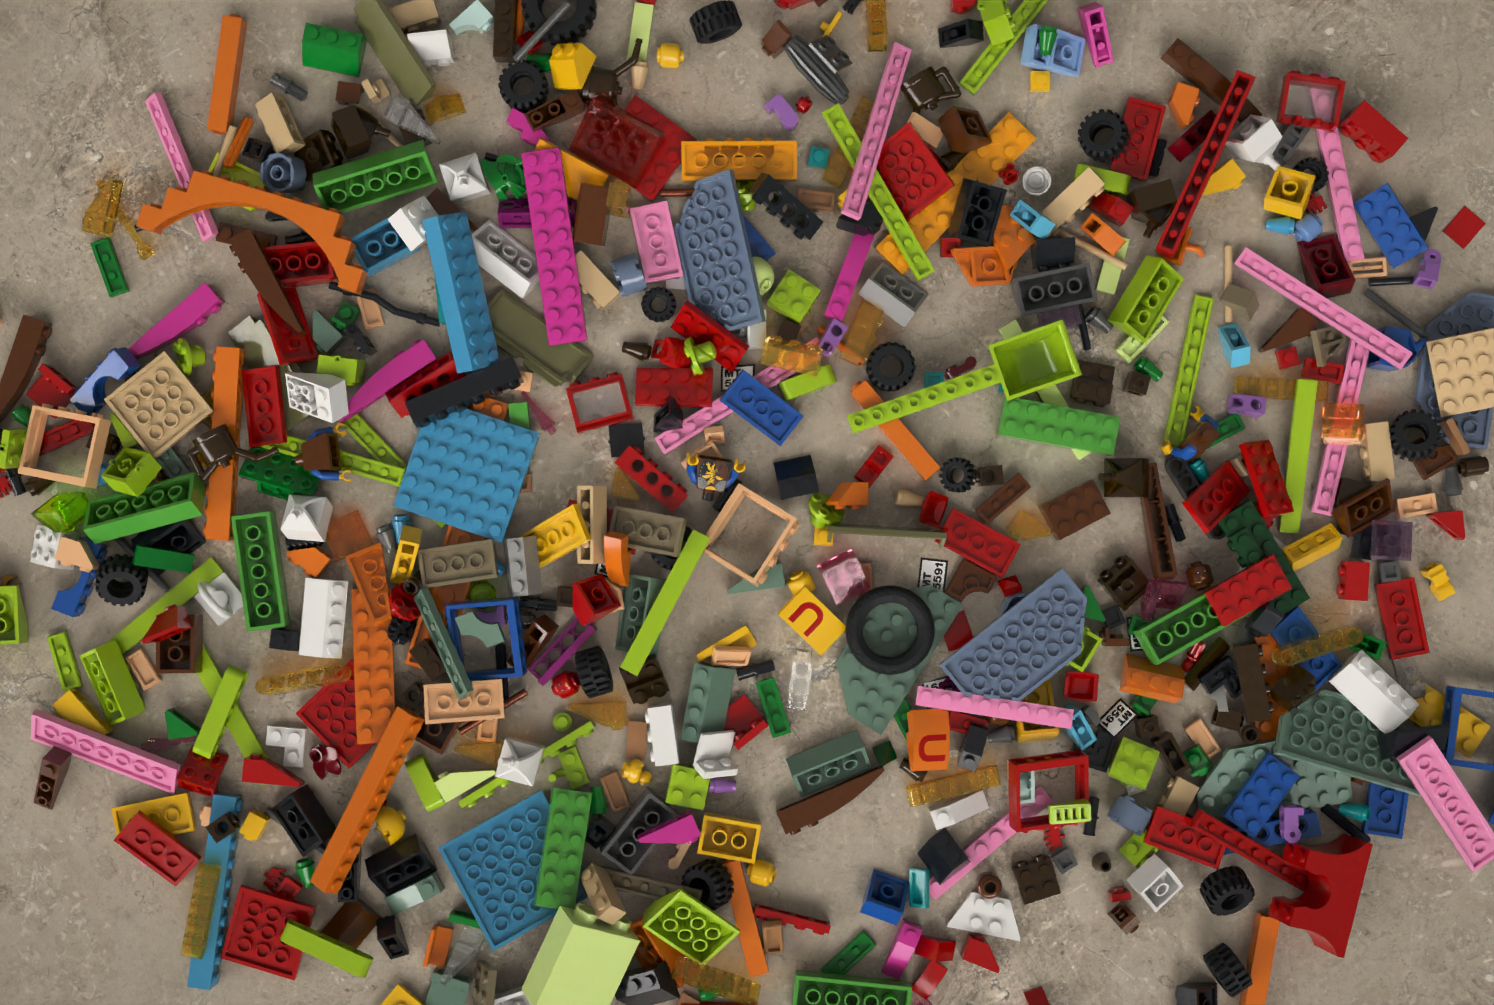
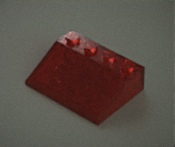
(616, 141)

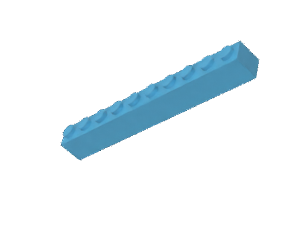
(204, 972)

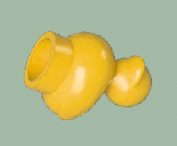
(633, 772)

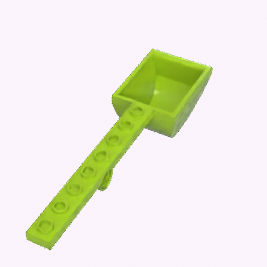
(1020, 365)

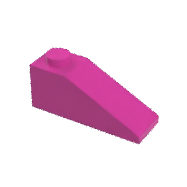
(1096, 33)
(675, 831)
(902, 948)

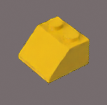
(570, 65)
(1289, 192)

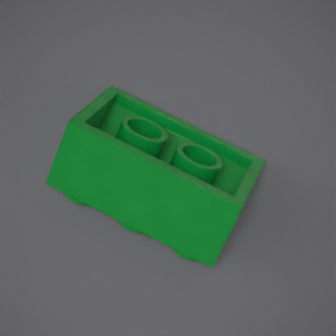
(333, 49)

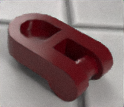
(954, 371)

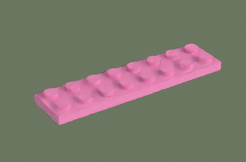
(105, 751)
(1449, 802)

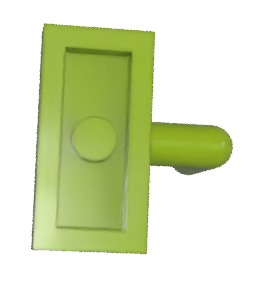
(572, 768)

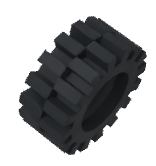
(1318, 168)
(655, 293)
(967, 480)

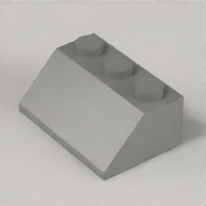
(893, 293)
(522, 566)

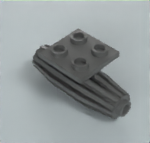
(820, 65)

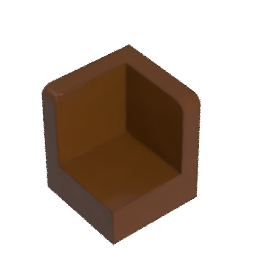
(348, 93)

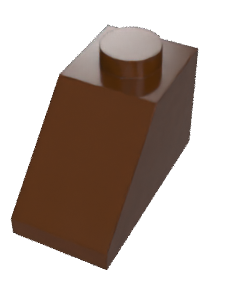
(776, 39)

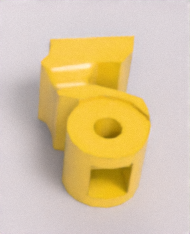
(1440, 582)

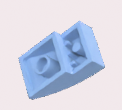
(1065, 56)

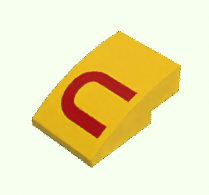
(812, 620)

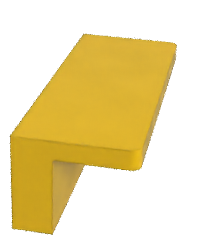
(1312, 547)
(740, 637)

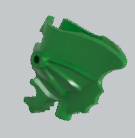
(505, 175)

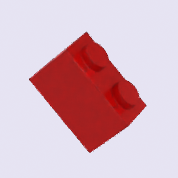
(1353, 580)

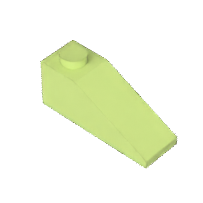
(459, 781)

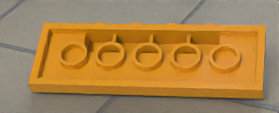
(744, 157)

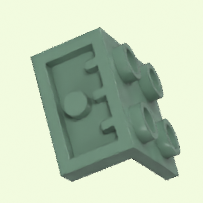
(452, 993)

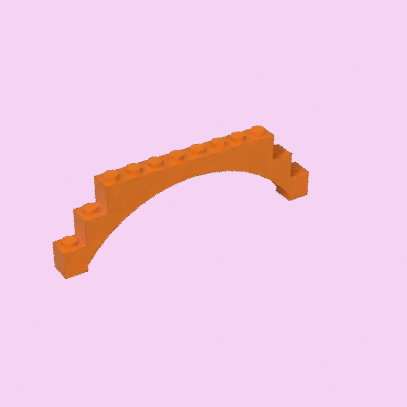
(213, 192)

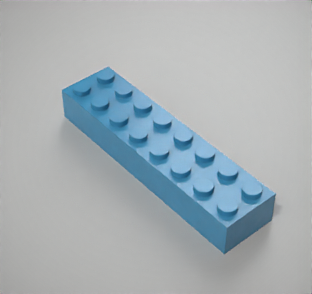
(461, 291)

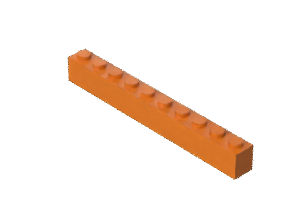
(227, 410)
(367, 800)

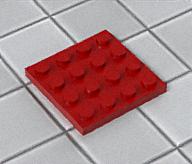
(668, 154)
(911, 171)
(333, 719)
(257, 930)

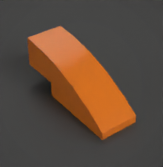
(617, 558)

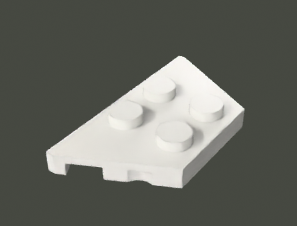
(986, 917)

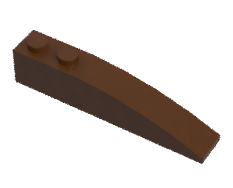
(1203, 75)
(262, 275)
(23, 361)
(1157, 529)
(823, 803)

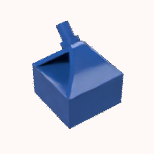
(1403, 338)

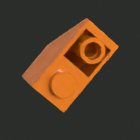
(1182, 102)
(1102, 234)
(849, 494)
(313, 560)

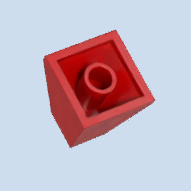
(593, 599)
(168, 624)

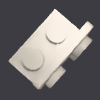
(46, 546)
(713, 755)

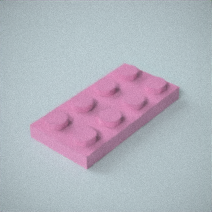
(656, 242)

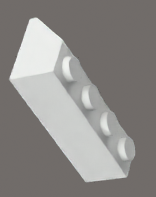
(506, 258)
(323, 618)
(1373, 692)

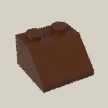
(964, 129)

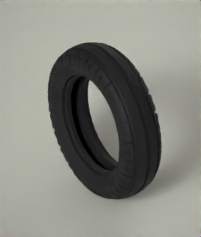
(923, 640)

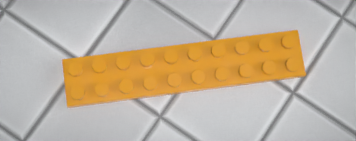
(981, 165)

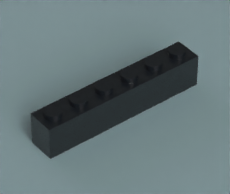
(464, 392)

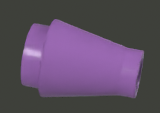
(721, 785)

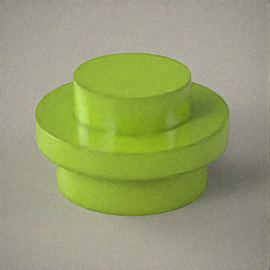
(562, 722)

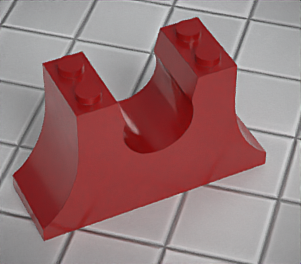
(1332, 892)

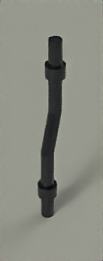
(420, 318)

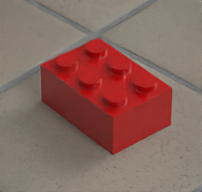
(1372, 132)

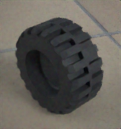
(565, 30)

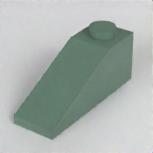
(774, 579)
(414, 893)

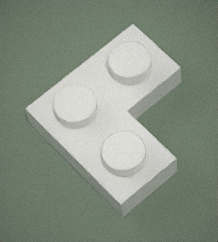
(292, 739)

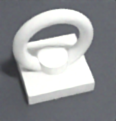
(220, 598)

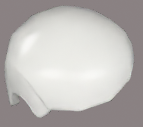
(1036, 180)

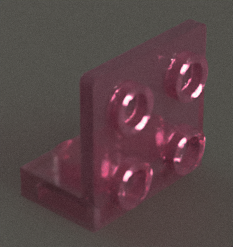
(844, 576)
(1161, 595)

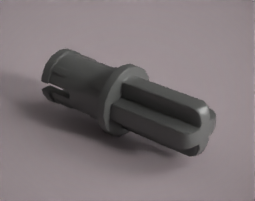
(288, 87)

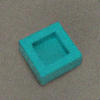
(818, 157)
(933, 378)

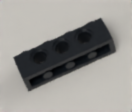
(809, 221)

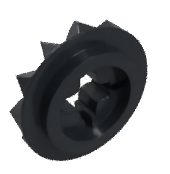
(394, 630)

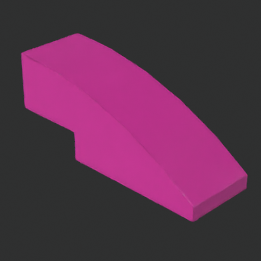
(519, 122)

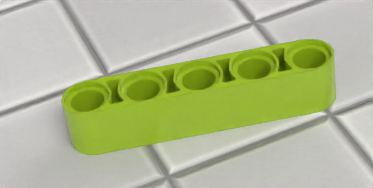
(220, 712)
(326, 948)

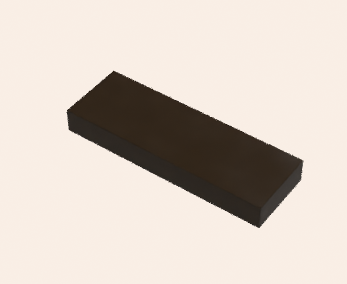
(1210, 658)

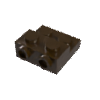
(319, 153)
(1093, 384)
(1123, 581)
(648, 683)
(1036, 879)

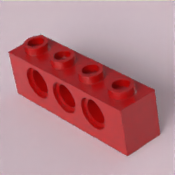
(428, 375)
(626, 461)

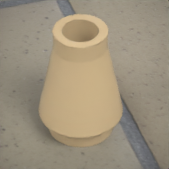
(639, 74)
(905, 498)

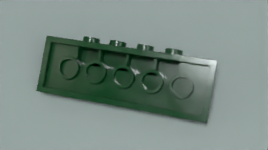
(1252, 542)

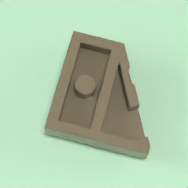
(1326, 343)

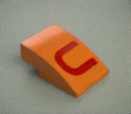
(928, 739)

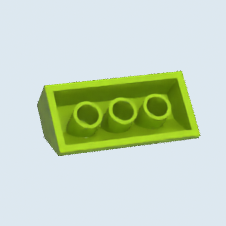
(1146, 298)
(113, 683)

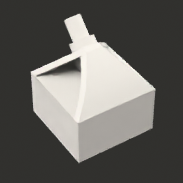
(1255, 140)
(464, 178)
(306, 518)
(520, 761)

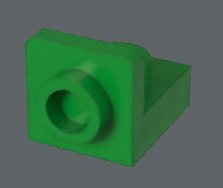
(345, 315)
(1142, 705)
(1198, 760)

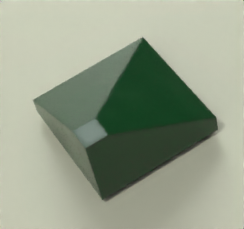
(884, 753)

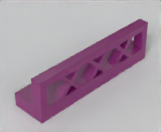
(519, 216)
(564, 657)

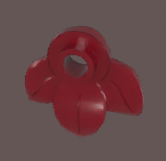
(325, 760)

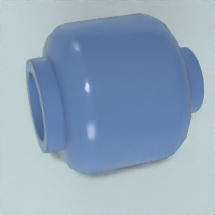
(1307, 227)

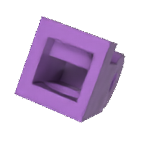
(783, 111)
(1429, 272)
(832, 336)
(1246, 405)
(495, 616)
(1289, 821)

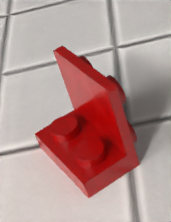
(51, 388)
(744, 721)
(201, 773)

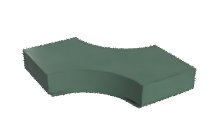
(473, 625)

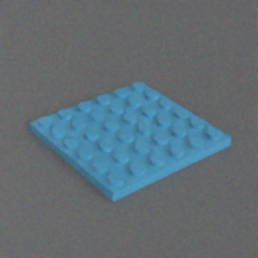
(468, 472)
(500, 868)

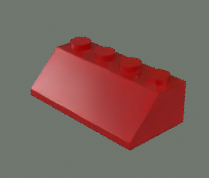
(301, 264)

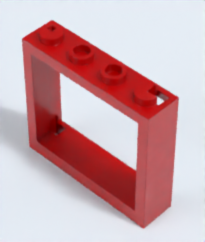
(1041, 762)

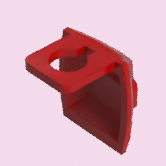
(672, 352)
(933, 510)
(1081, 686)

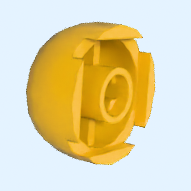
(390, 824)

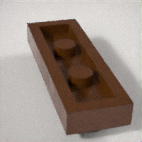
(228, 231)
(1002, 498)

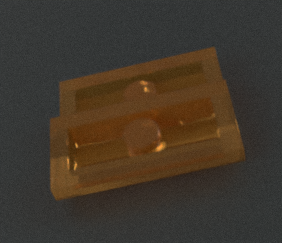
(1343, 424)
(347, 535)

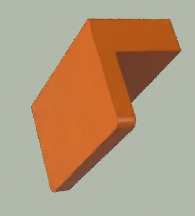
(438, 945)

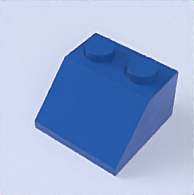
(885, 897)

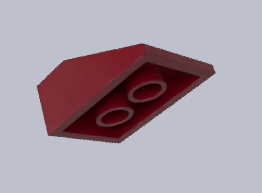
(1325, 266)

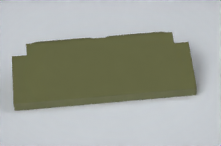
(394, 51)
(525, 336)
(261, 353)
(887, 531)

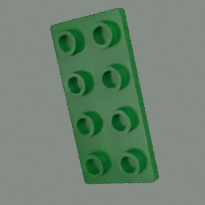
(279, 475)

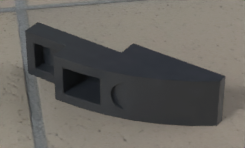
(350, 888)

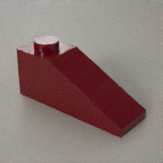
(1192, 137)

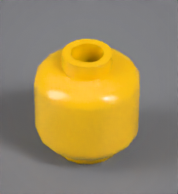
(669, 55)
(799, 579)
(762, 872)

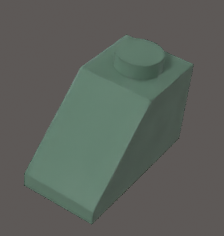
(325, 334)

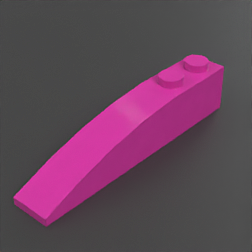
(848, 277)
(180, 321)
(391, 375)

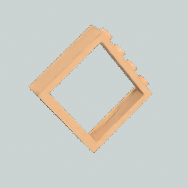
(35, 436)
(724, 517)

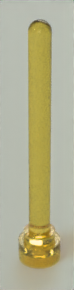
(143, 250)

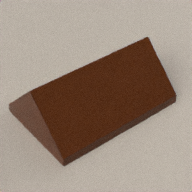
(591, 215)
(1362, 509)
(352, 923)

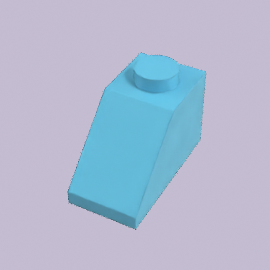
(1032, 220)
(1234, 345)
(1080, 730)

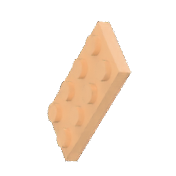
(483, 703)

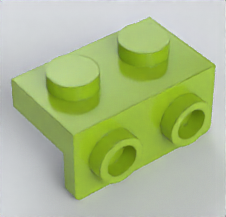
(1137, 851)

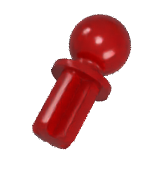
(1193, 656)

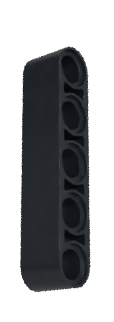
(1176, 477)

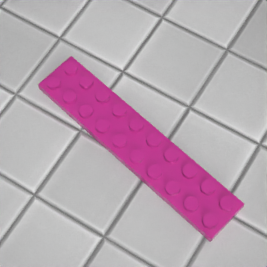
(554, 246)

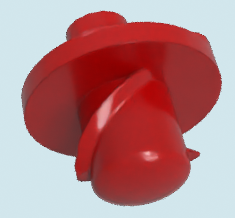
(403, 604)

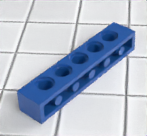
(1308, 826)

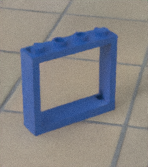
(516, 636)
(1451, 716)

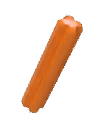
(238, 142)

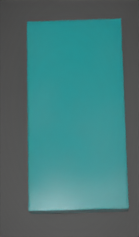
(919, 887)

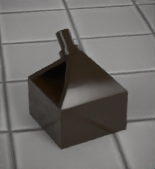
(355, 130)
(1152, 204)
(1126, 477)

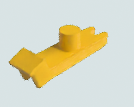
(828, 28)

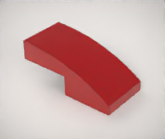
(873, 466)
(929, 979)

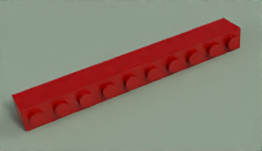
(1205, 164)

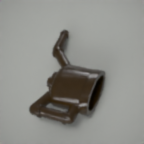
(604, 81)
(927, 91)
(218, 449)

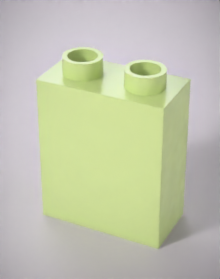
(580, 959)

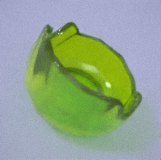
(481, 590)

